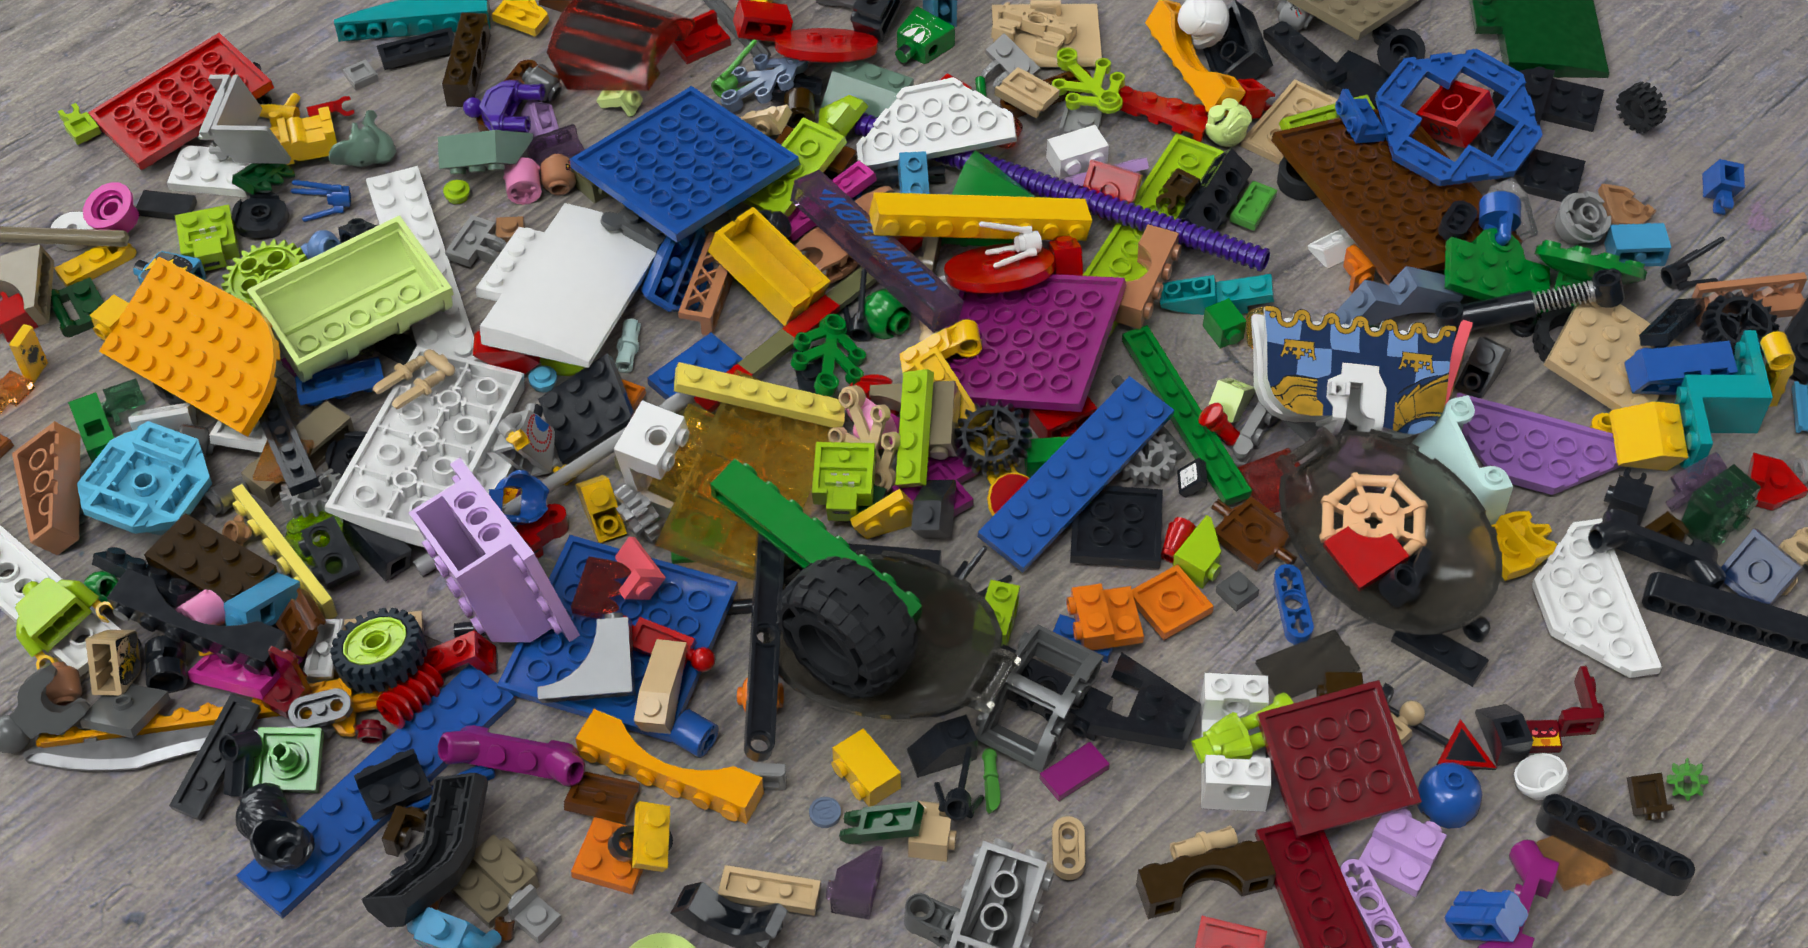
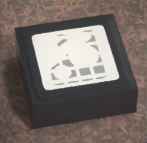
(1192, 477)

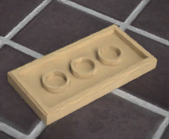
(1294, 100)

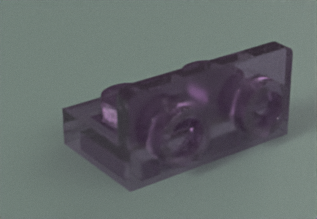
(558, 141)
(1693, 478)

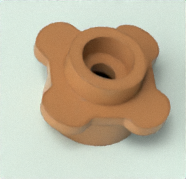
(237, 530)

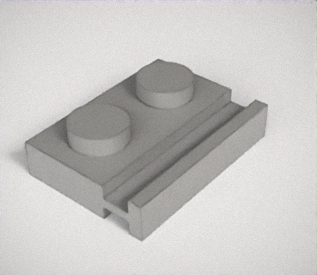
(1080, 118)

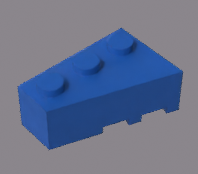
(1664, 368)

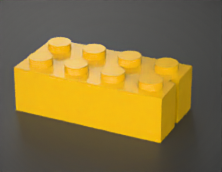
(768, 265)

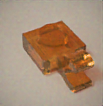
(14, 389)

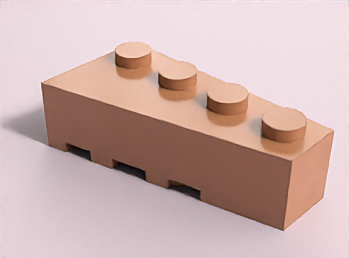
(48, 488)

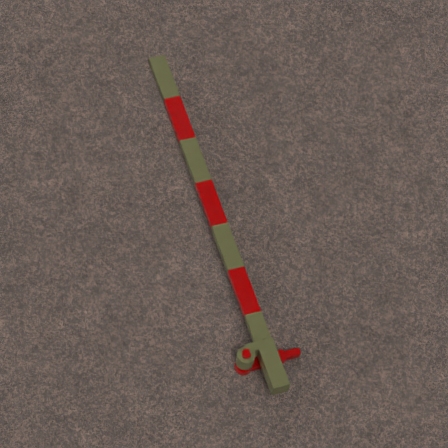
(808, 320)

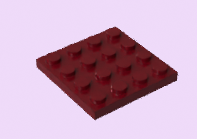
(1338, 759)

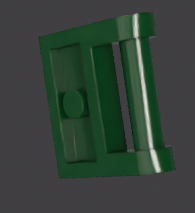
(85, 301)

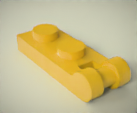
(94, 263)

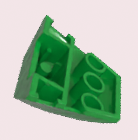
(984, 179)

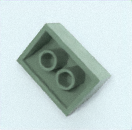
(867, 82)
(481, 150)

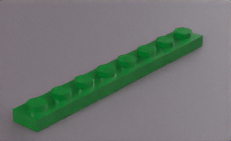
(1170, 388)

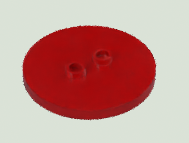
(826, 45)
(975, 273)

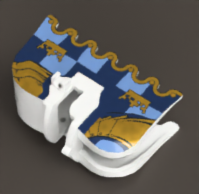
(1382, 374)

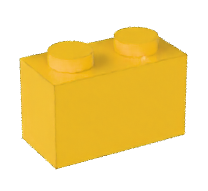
(866, 768)

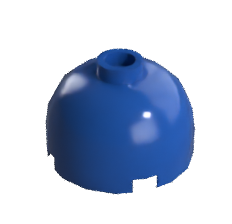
(1450, 795)

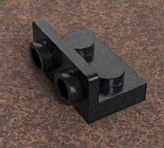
(392, 783)

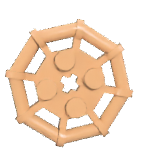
(1376, 505)

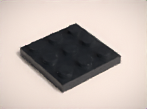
(587, 409)
(1119, 528)

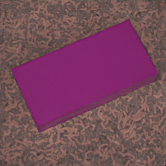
(1074, 771)

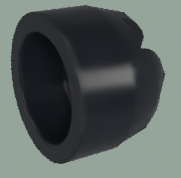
(1477, 629)

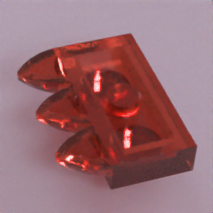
(597, 586)

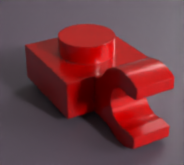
(334, 106)

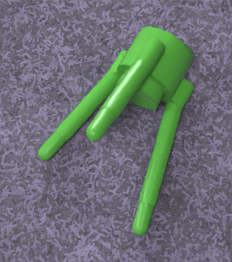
(727, 79)

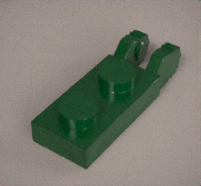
(882, 822)

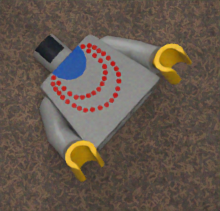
(528, 442)

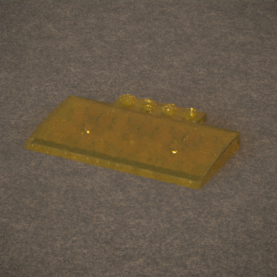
(772, 444)

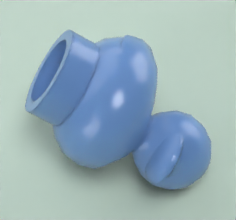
(319, 243)

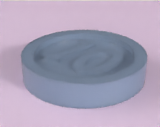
(825, 812)

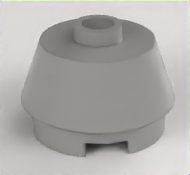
(1582, 218)

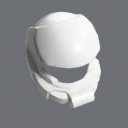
(1205, 19)

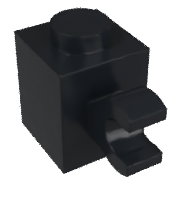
(1630, 495)

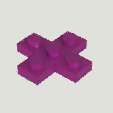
(946, 469)

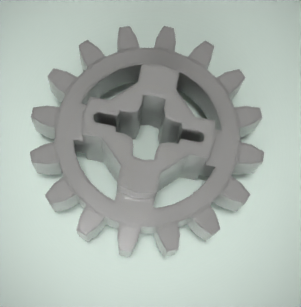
(1152, 461)
(314, 499)
(638, 513)

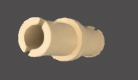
(1203, 842)

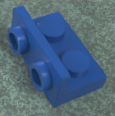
(1359, 118)

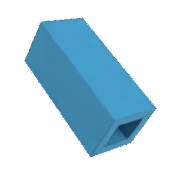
(262, 602)

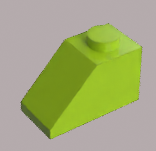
(1200, 554)

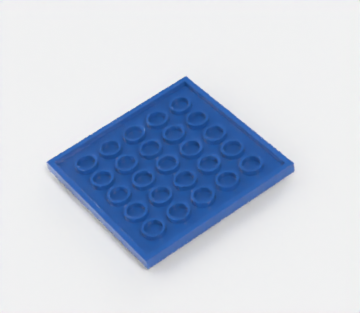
(684, 163)
(684, 602)

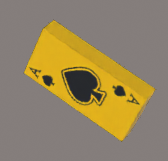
(28, 353)

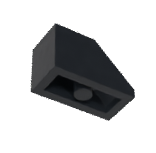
(934, 509)
(943, 746)

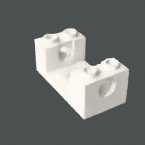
(649, 450)
(1234, 782)

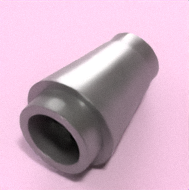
(220, 497)

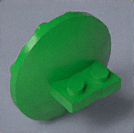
(1578, 265)

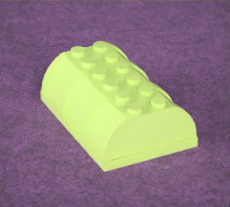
(351, 297)

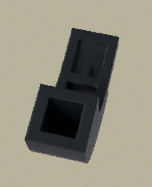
(726, 921)

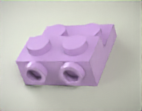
(1403, 850)

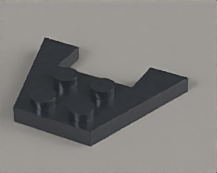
(1159, 713)

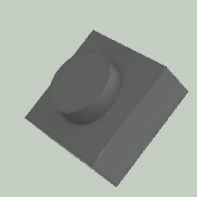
(1237, 590)

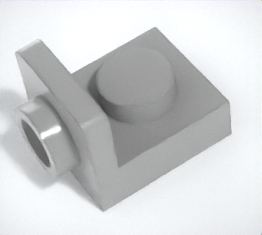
(533, 913)

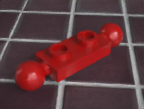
(645, 635)

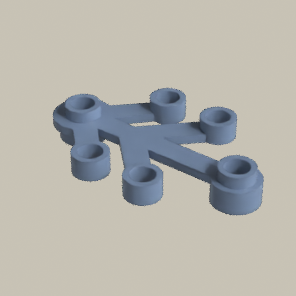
(767, 78)

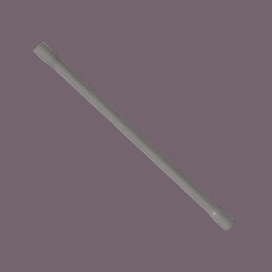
(674, 404)

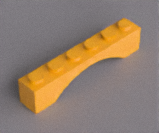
(1207, 85)
(724, 790)

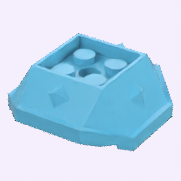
(145, 480)

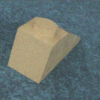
(661, 687)

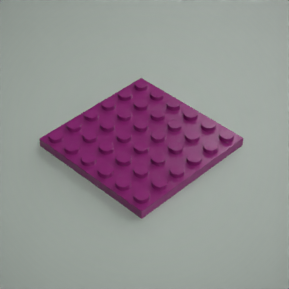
(1039, 341)

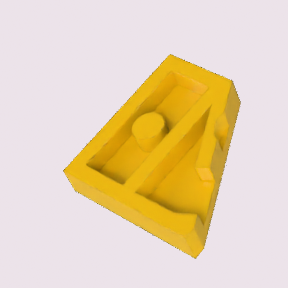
(884, 516)

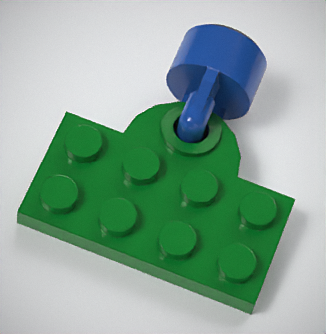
(1494, 259)

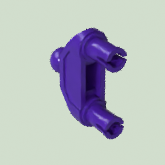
(501, 103)

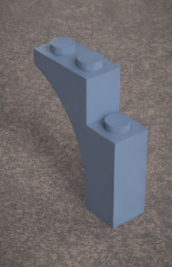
(1408, 293)

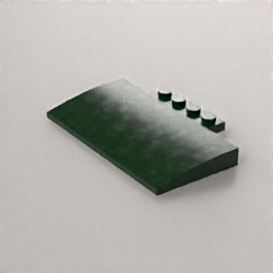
(1545, 35)

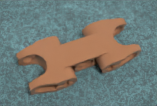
(827, 253)

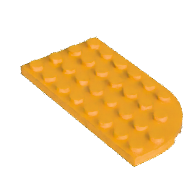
(198, 345)

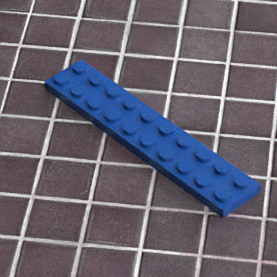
(341, 816)

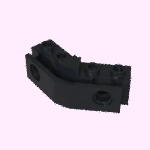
(874, 16)

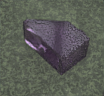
(856, 885)

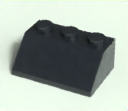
(1241, 49)

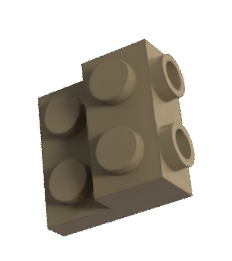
(494, 878)

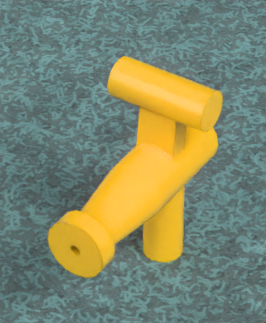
(274, 111)

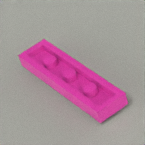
(850, 181)

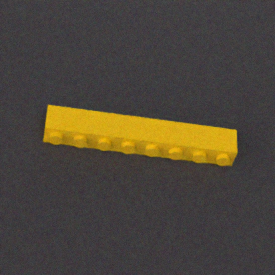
(960, 215)

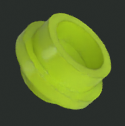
(456, 191)

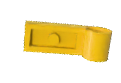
(959, 338)
(1779, 363)

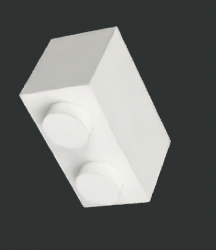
(1074, 150)

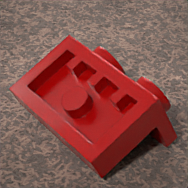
(704, 38)

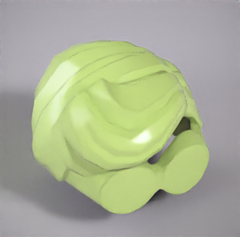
(1232, 128)

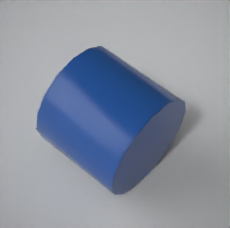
(694, 733)

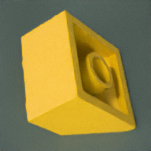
(1649, 436)

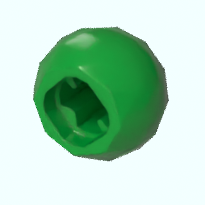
(101, 584)

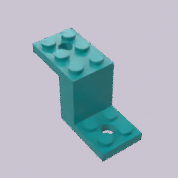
(1724, 401)

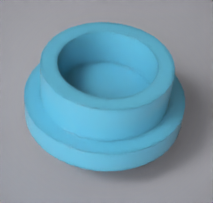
(543, 378)

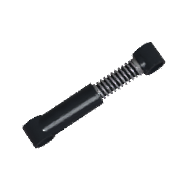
(1604, 289)

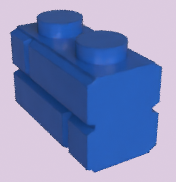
(1486, 915)

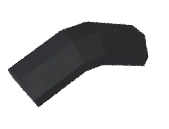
(443, 855)

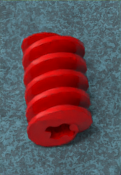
(408, 697)

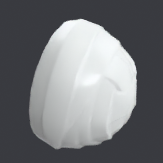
(1541, 776)

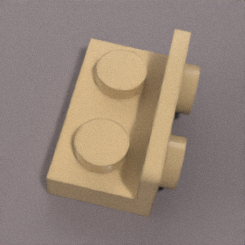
(770, 120)

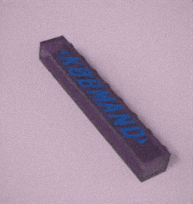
(880, 255)

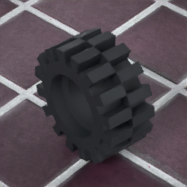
(1642, 96)

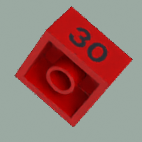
(1457, 113)

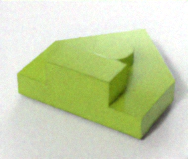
(842, 114)

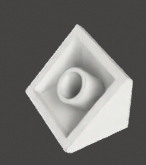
(167, 416)

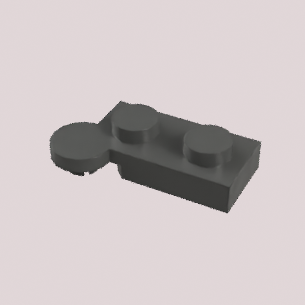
(634, 228)

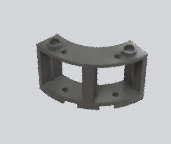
(1063, 654)

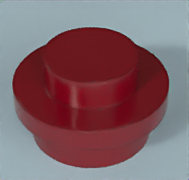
(370, 731)

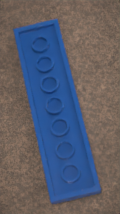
(1075, 474)

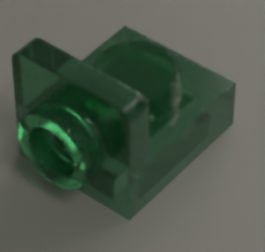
(122, 398)

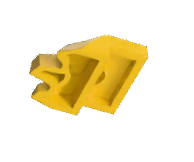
(1522, 543)

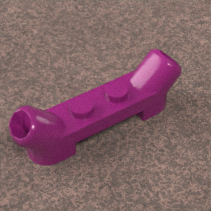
(480, 747)
(1537, 878)

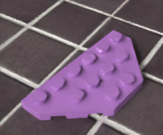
(1537, 448)

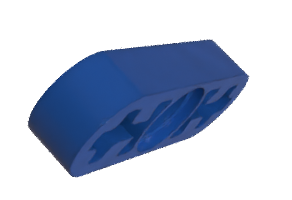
(1298, 593)

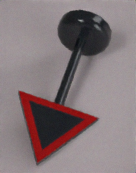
(1461, 746)

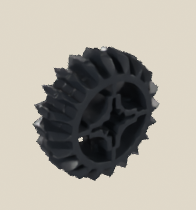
(1751, 314)
(1013, 444)

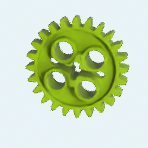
(260, 266)

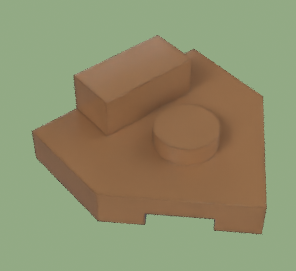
(1623, 206)

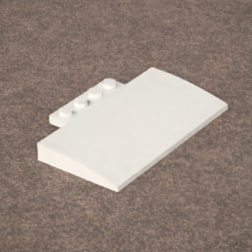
(562, 287)
(411, 448)

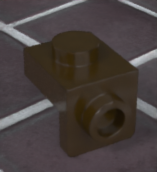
(1648, 796)

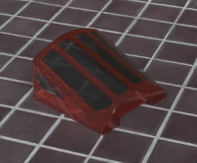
(613, 43)

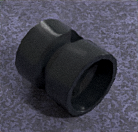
(165, 664)

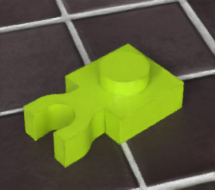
(79, 126)

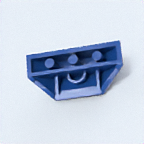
(673, 270)

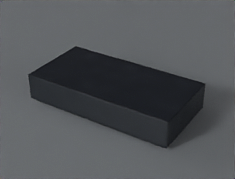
(165, 204)

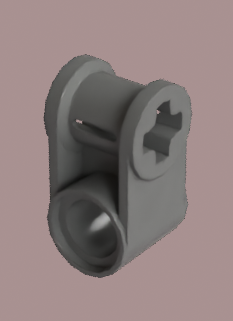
(935, 924)

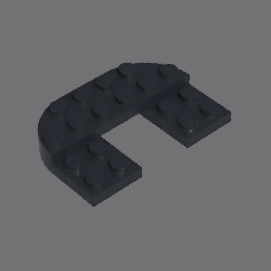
(1556, 102)

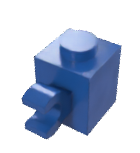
(1722, 183)

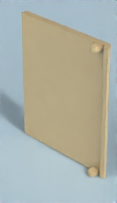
(1087, 37)

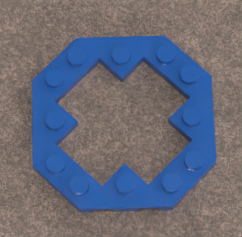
(1472, 164)

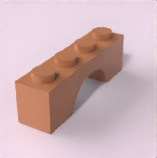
(1156, 253)

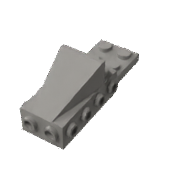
(1001, 898)

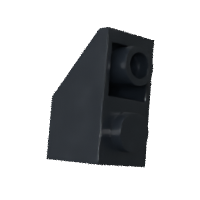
(1482, 367)
(1505, 733)

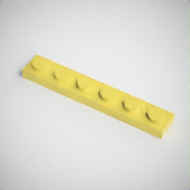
(758, 395)
(276, 544)

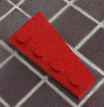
(1171, 111)

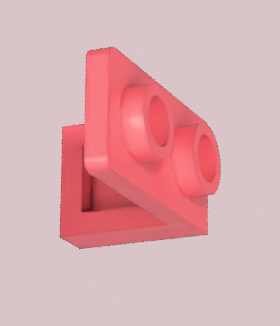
(644, 575)

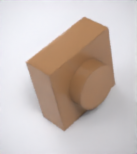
(507, 226)

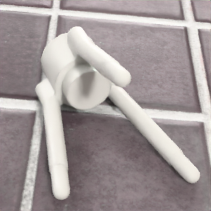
(1027, 242)

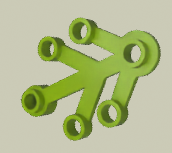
(1105, 100)

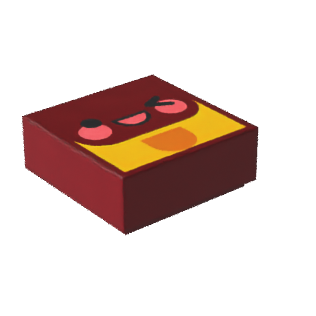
(1545, 736)

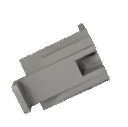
(232, 125)

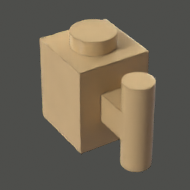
(934, 835)

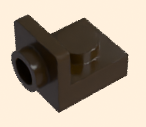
(1669, 526)
(400, 828)

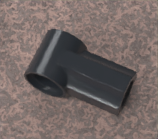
(239, 753)

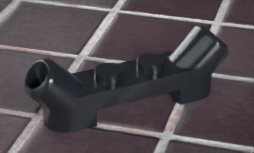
(1621, 532)

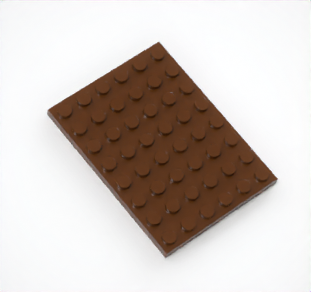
(1375, 199)

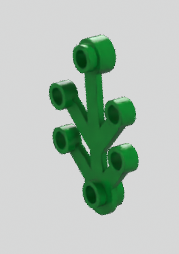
(834, 329)

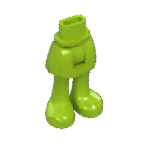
(1231, 735)

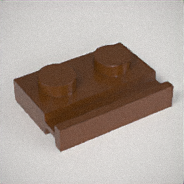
(301, 622)
(602, 797)

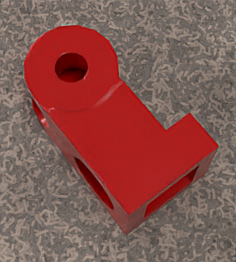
(548, 527)

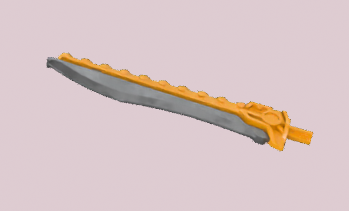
(170, 736)

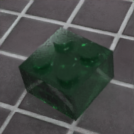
(1721, 506)

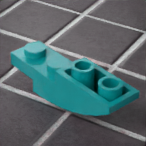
(1197, 293)

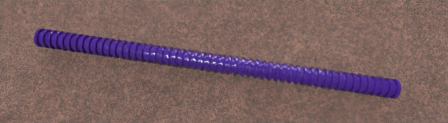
(1112, 208)

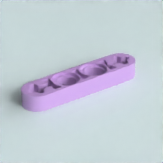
(1371, 918)

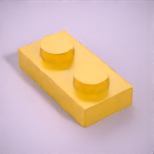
(651, 836)

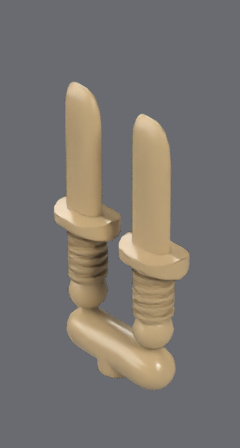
(421, 386)

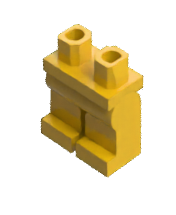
(307, 136)

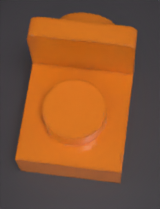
(1358, 266)

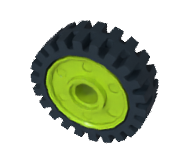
(378, 650)

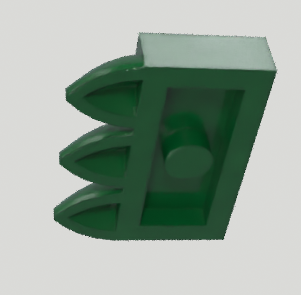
(261, 177)

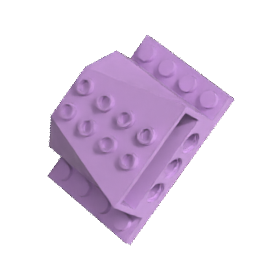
(489, 564)

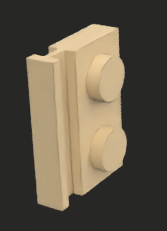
(1027, 92)

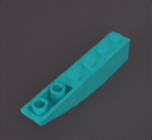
(406, 18)

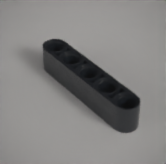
(1630, 844)

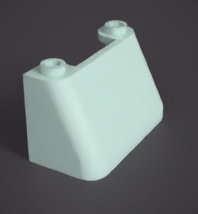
(1450, 447)

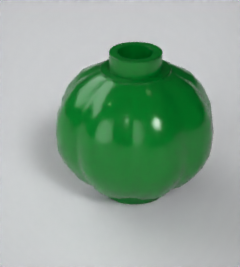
(886, 311)

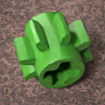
(1683, 788)

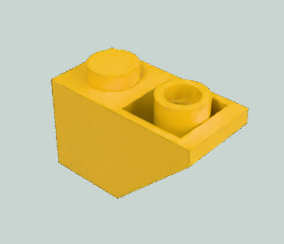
(600, 508)

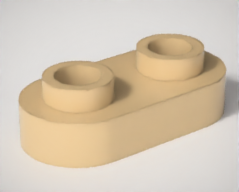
(1068, 850)

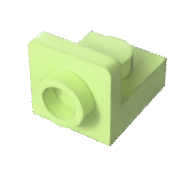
(627, 100)

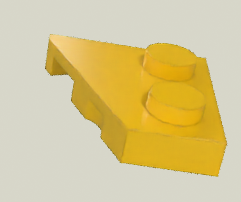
(521, 15)

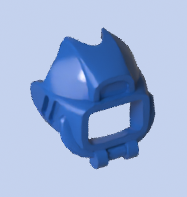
(532, 496)

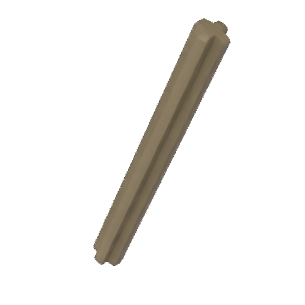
(64, 236)

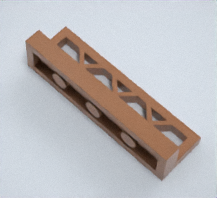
(714, 296)
(1783, 301)

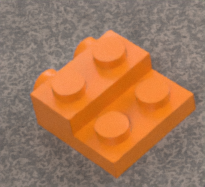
(1104, 616)

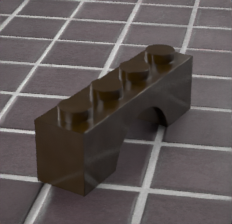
(1242, 867)

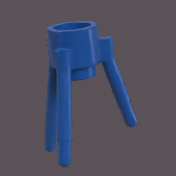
(337, 195)

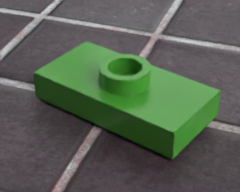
(1253, 205)

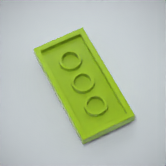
(816, 150)

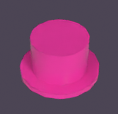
(111, 208)

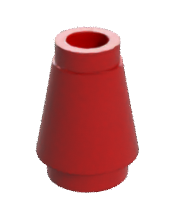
(1176, 535)

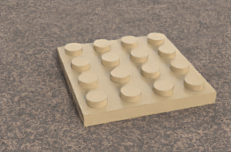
(1594, 351)

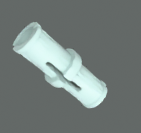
(628, 345)

